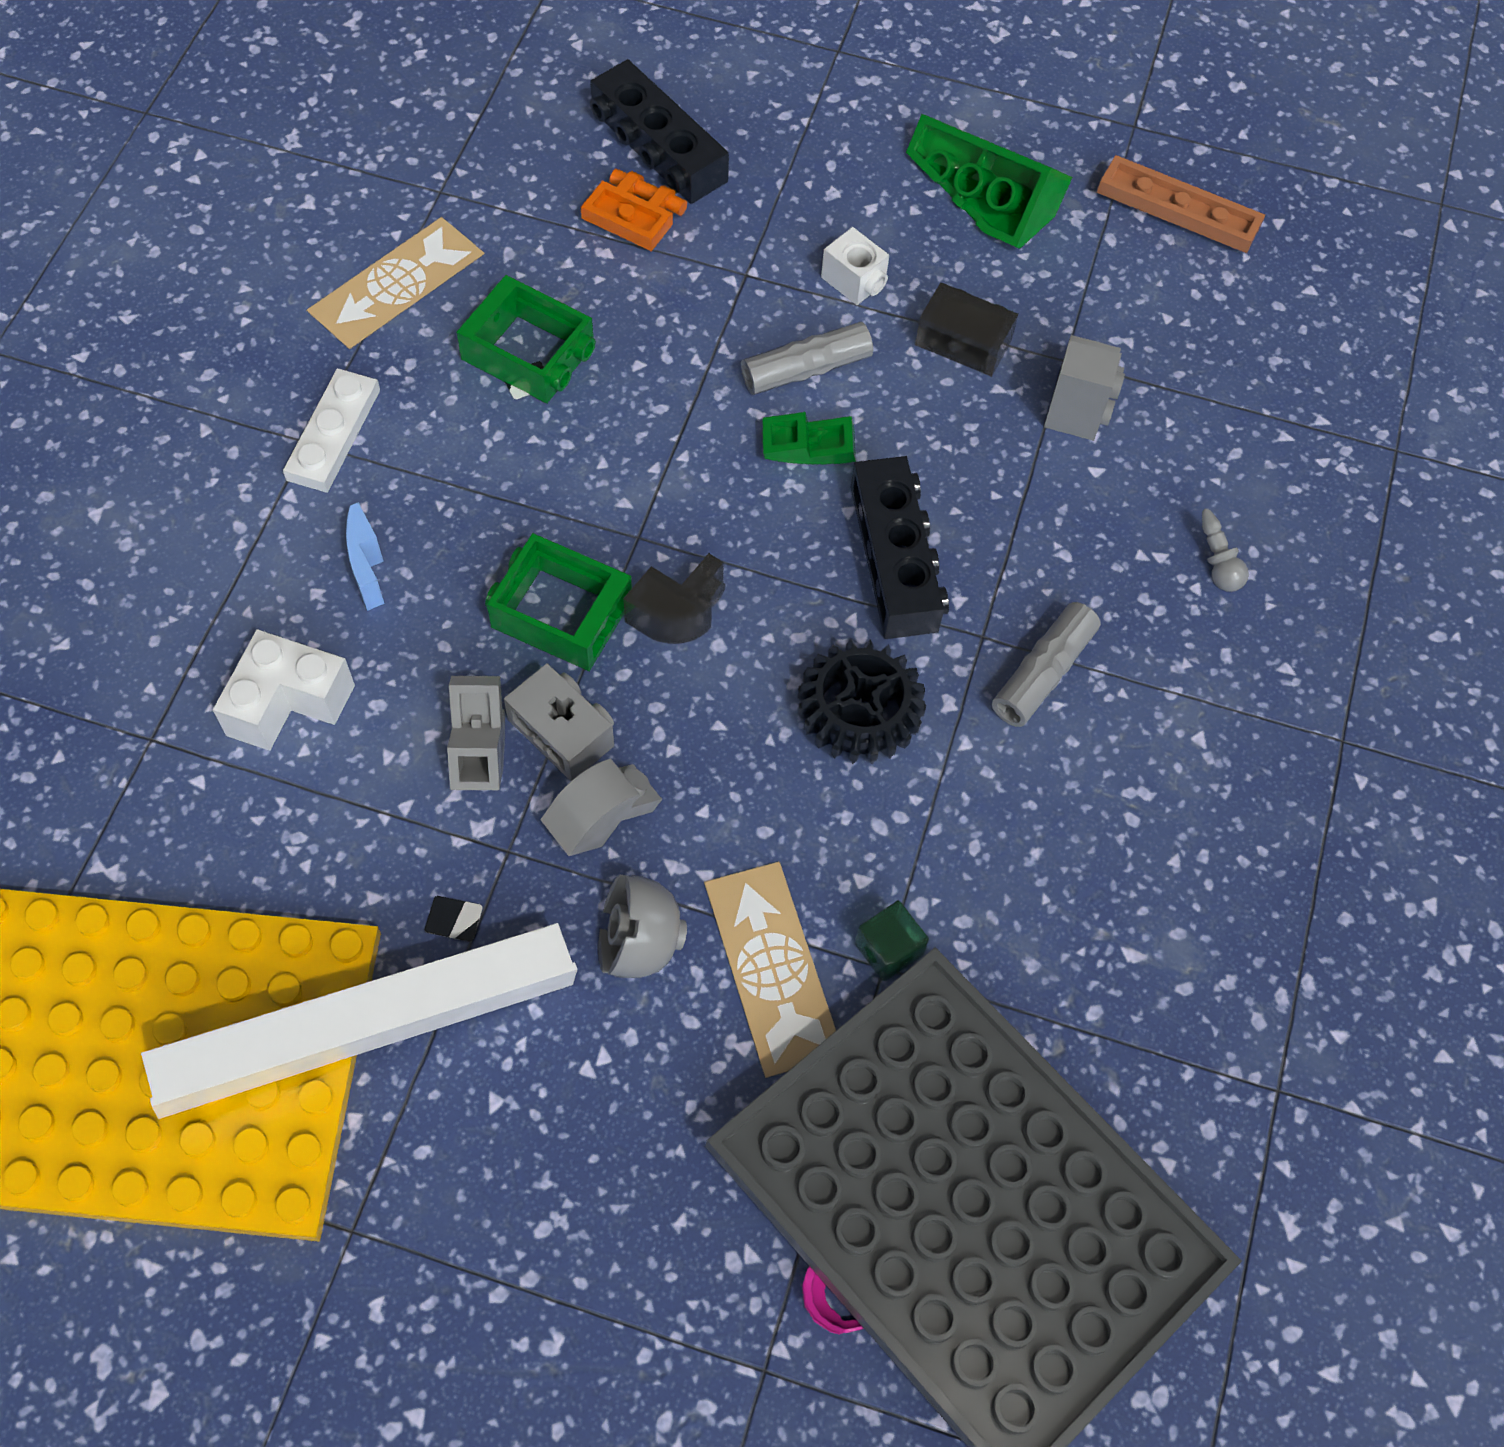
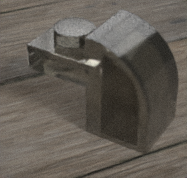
(672, 610)

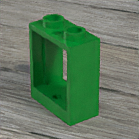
(499, 311)
(570, 566)

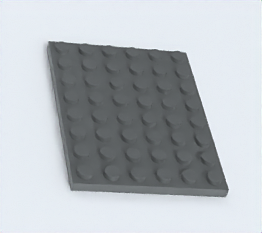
(973, 1212)

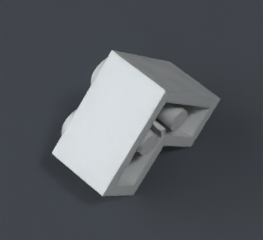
(279, 679)

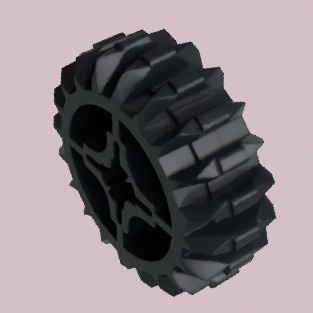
(857, 725)

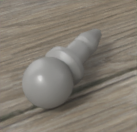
(1228, 571)

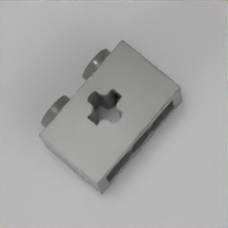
(560, 721)

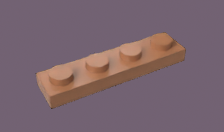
(1181, 203)

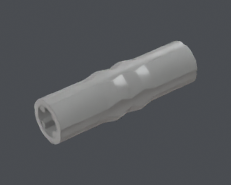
(807, 358)
(1046, 664)

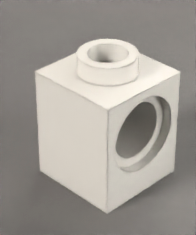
(855, 266)

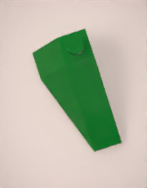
(995, 186)

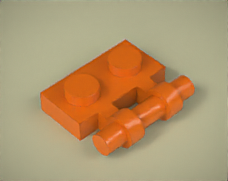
(629, 216)

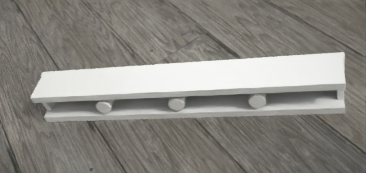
(356, 1020)

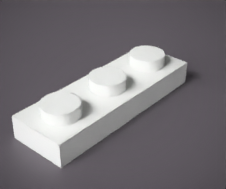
(331, 430)

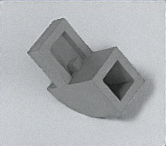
(476, 733)
(596, 803)

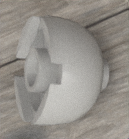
(641, 928)

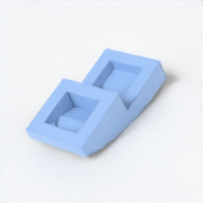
(363, 554)

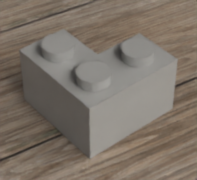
(1083, 388)

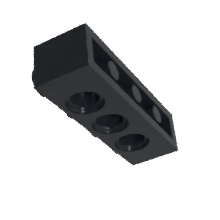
(659, 131)
(901, 608)

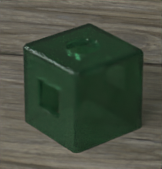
(891, 940)

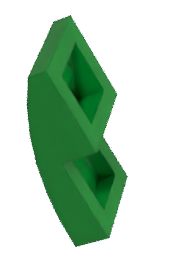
(797, 441)

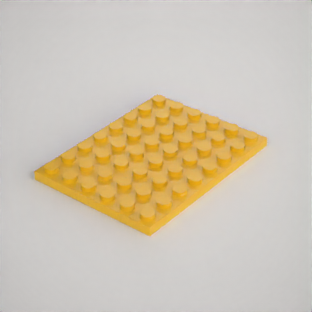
(115, 978)

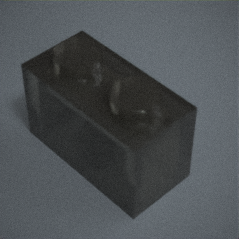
(966, 329)

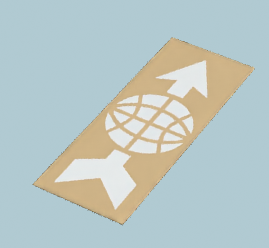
(395, 282)
(771, 965)

